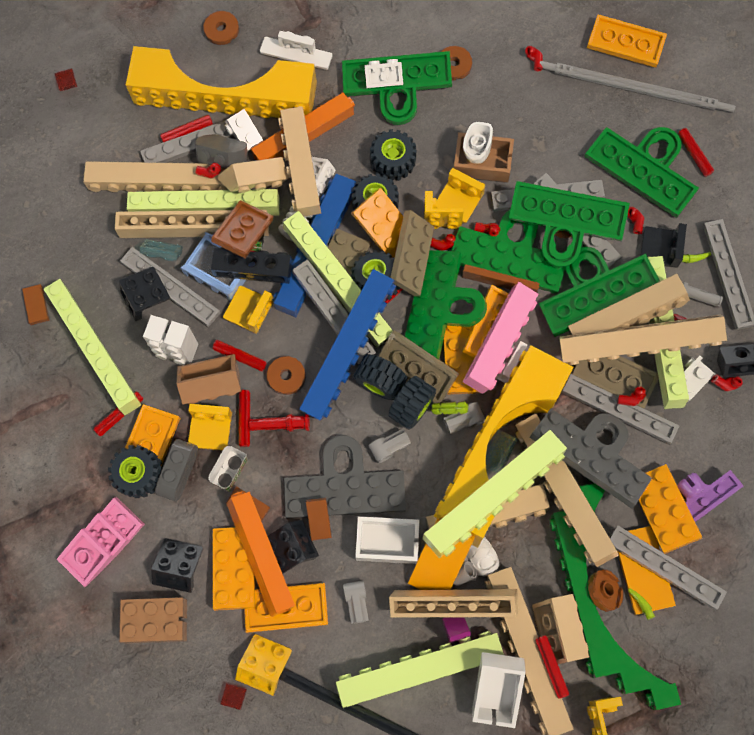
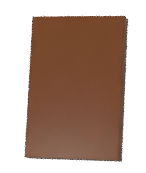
(242, 229)

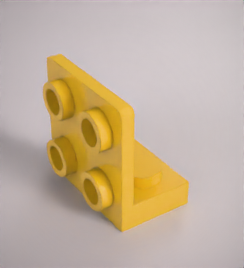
(461, 193)
(441, 217)
(248, 308)
(210, 426)
(262, 664)
(596, 710)

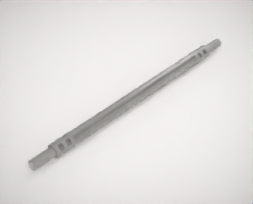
(637, 86)

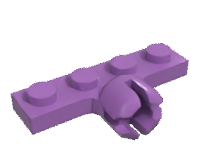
(702, 497)

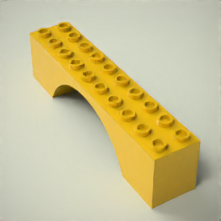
(159, 82)
(530, 390)

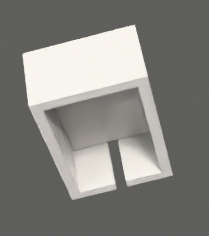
(177, 344)
(387, 540)
(498, 688)

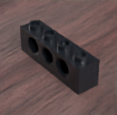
(279, 274)
(736, 360)

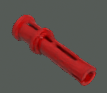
(290, 423)

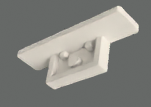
(296, 49)

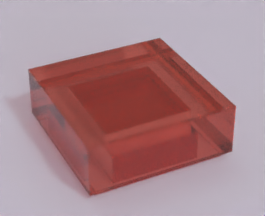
(66, 79)
(233, 696)

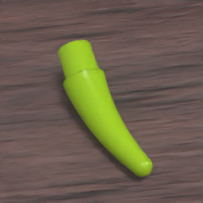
(695, 258)
(645, 606)

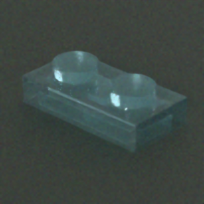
(161, 249)
(500, 451)

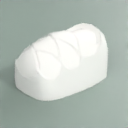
(478, 142)
(483, 558)

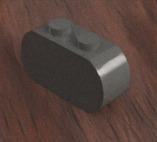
(220, 150)
(176, 470)

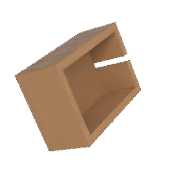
(494, 168)
(208, 379)
(153, 620)

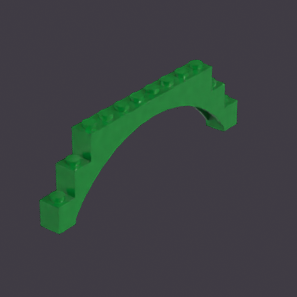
(604, 652)

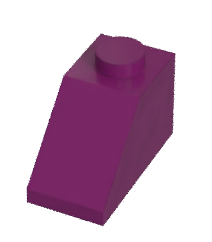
(456, 628)

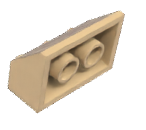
(254, 174)
(561, 624)

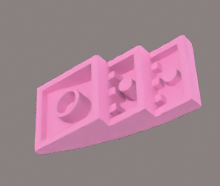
(100, 541)

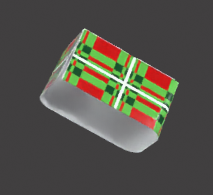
(222, 461)

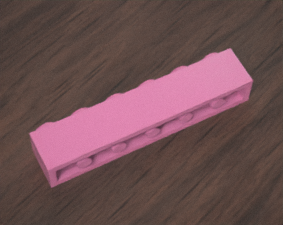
(500, 338)

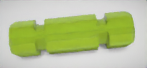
(450, 408)

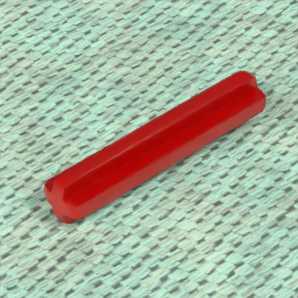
(187, 128)
(695, 152)
(240, 355)
(114, 417)
(244, 418)
(552, 667)

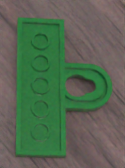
(418, 72)
(641, 171)
(569, 212)
(508, 257)
(596, 293)
(432, 308)

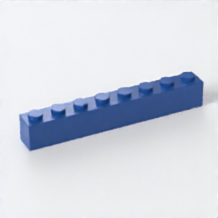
(333, 209)
(347, 344)

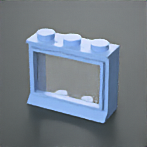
(200, 267)

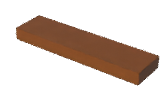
(496, 278)

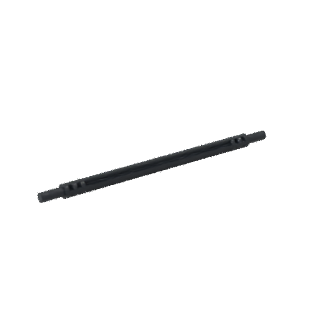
(333, 699)

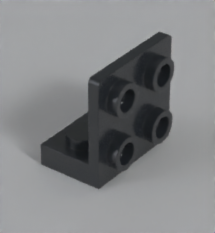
(665, 243)
(142, 291)
(292, 545)
(176, 565)

